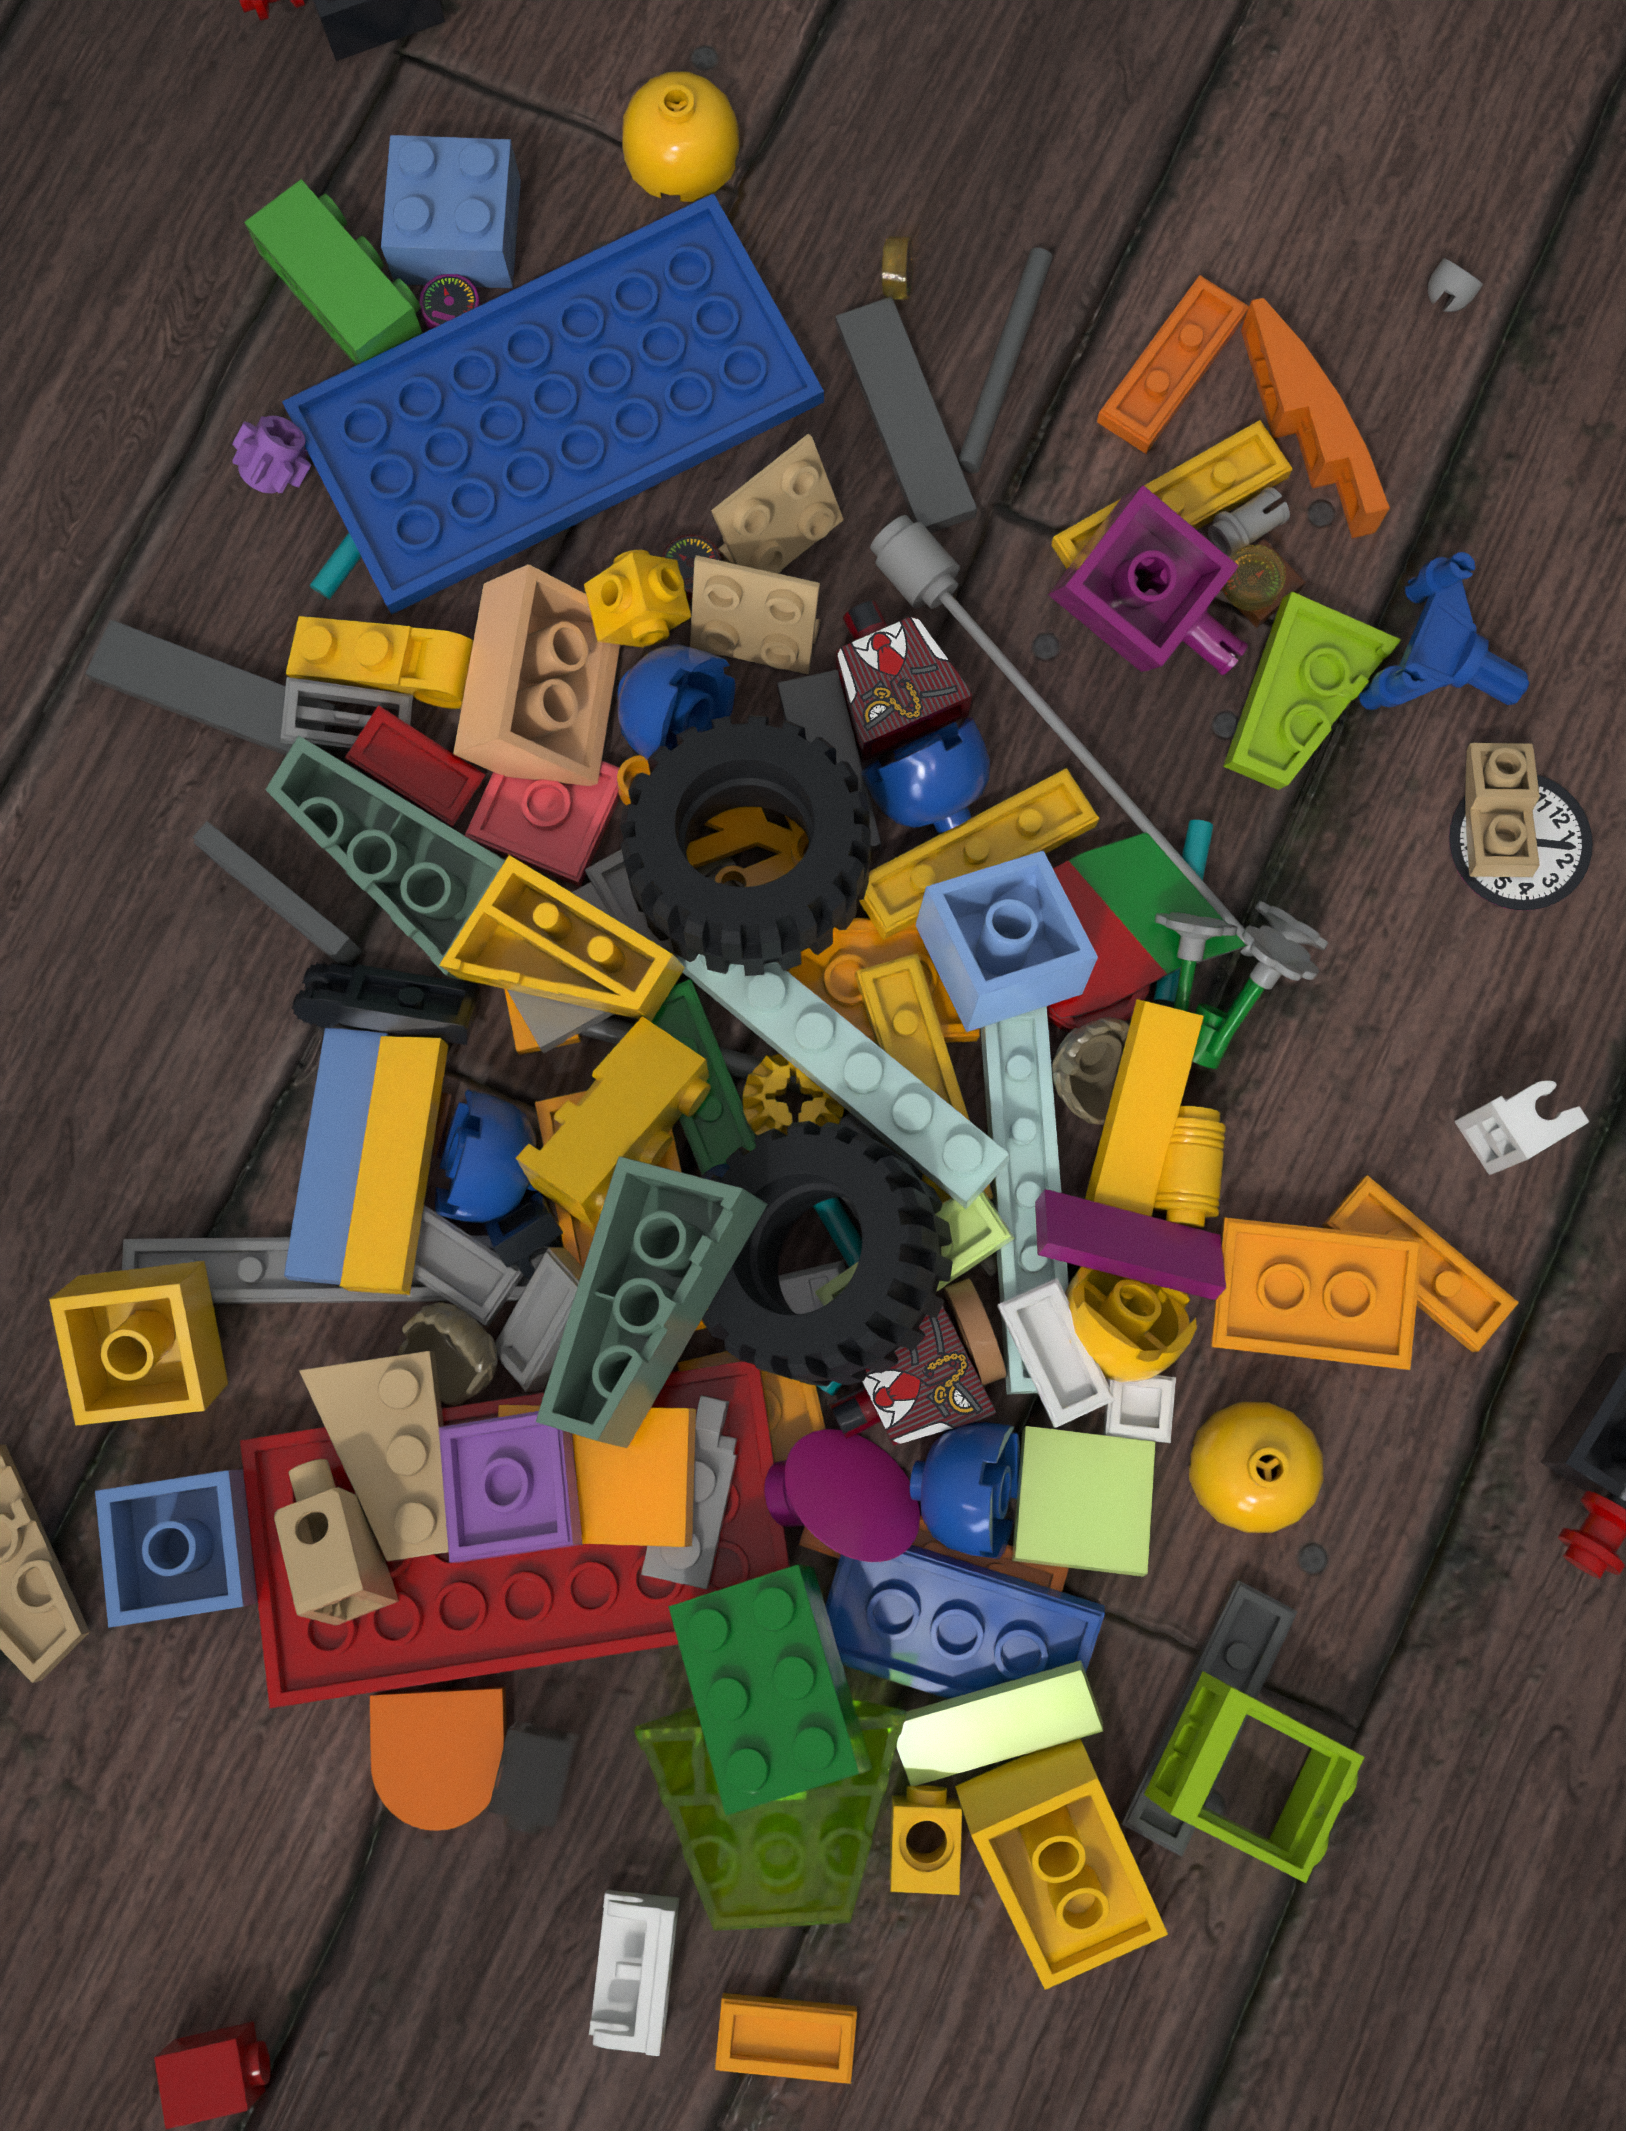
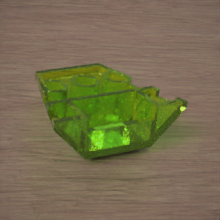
(782, 1859)

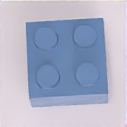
(451, 209)
(175, 1547)

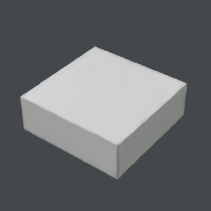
(1141, 1409)

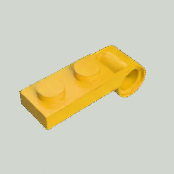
(382, 658)

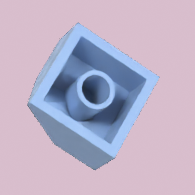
(1005, 940)

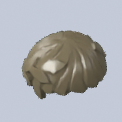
(1088, 1067)
(461, 1347)

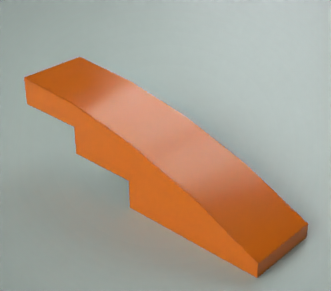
(1305, 403)

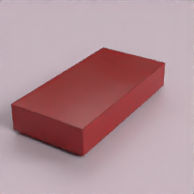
(414, 767)

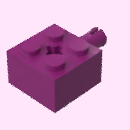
(1180, 585)

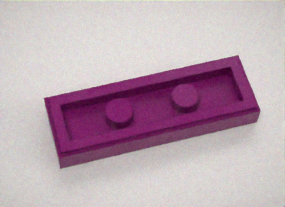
(1129, 1244)

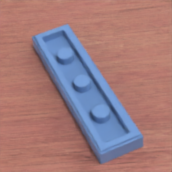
(332, 1155)

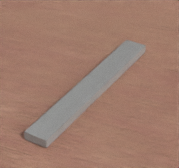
(255, 1268)

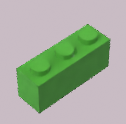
(334, 273)

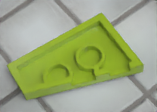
(1302, 685)

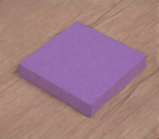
(508, 1488)

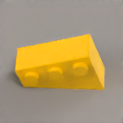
(559, 948)
(624, 1114)

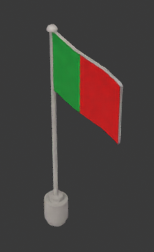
(1109, 887)

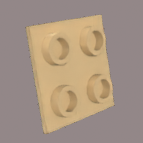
(778, 511)
(754, 614)

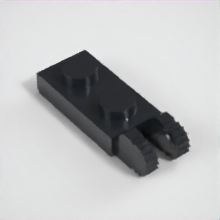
(388, 1001)

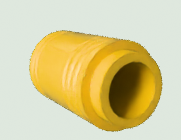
(1192, 1168)

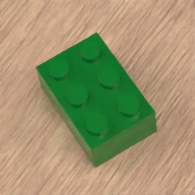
(769, 1688)

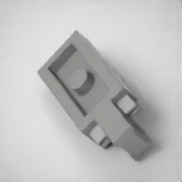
(712, 1485)

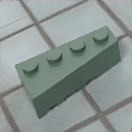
(390, 848)
(641, 1295)

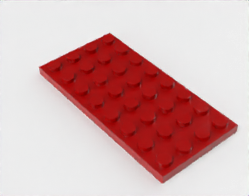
(504, 1608)

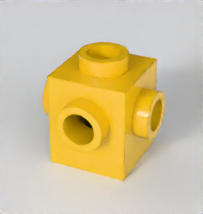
(637, 599)

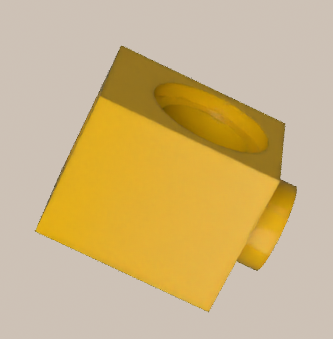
(925, 1872)

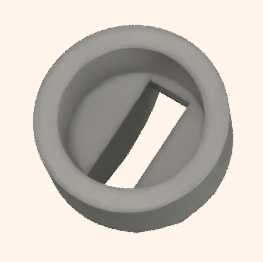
(1455, 282)

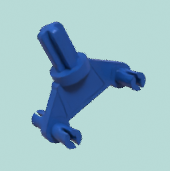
(1444, 644)

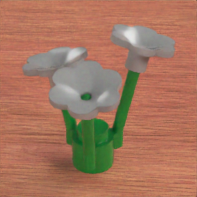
(1277, 953)

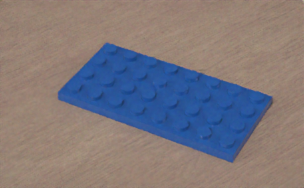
(553, 402)

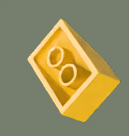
(1060, 1861)

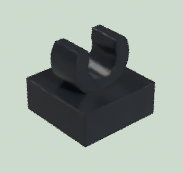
(525, 1231)

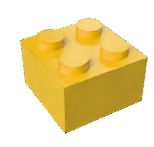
(139, 1343)

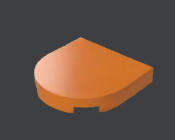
(437, 1753)

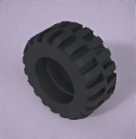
(733, 770)
(893, 1277)

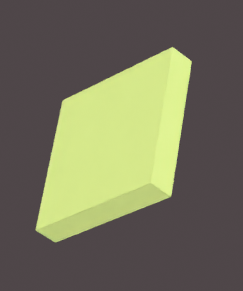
(1084, 1501)

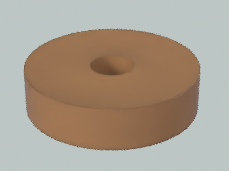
(975, 1331)

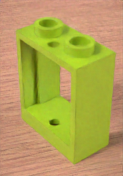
(1199, 1751)

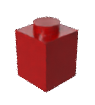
(211, 2074)

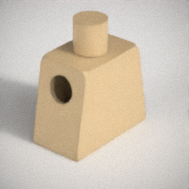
(331, 1550)

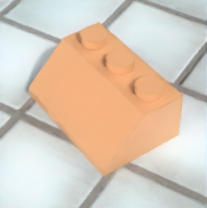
(536, 682)

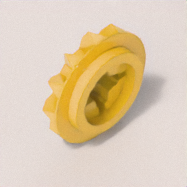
(771, 1080)

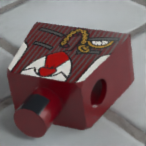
(896, 681)
(920, 1395)

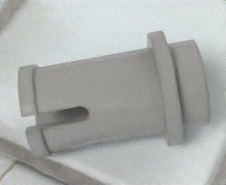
(1247, 522)

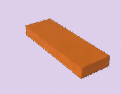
(1172, 364)

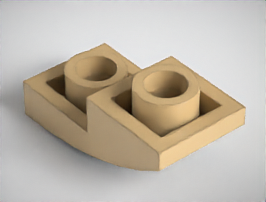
(1500, 808)

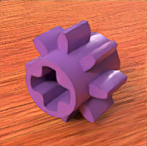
(271, 454)

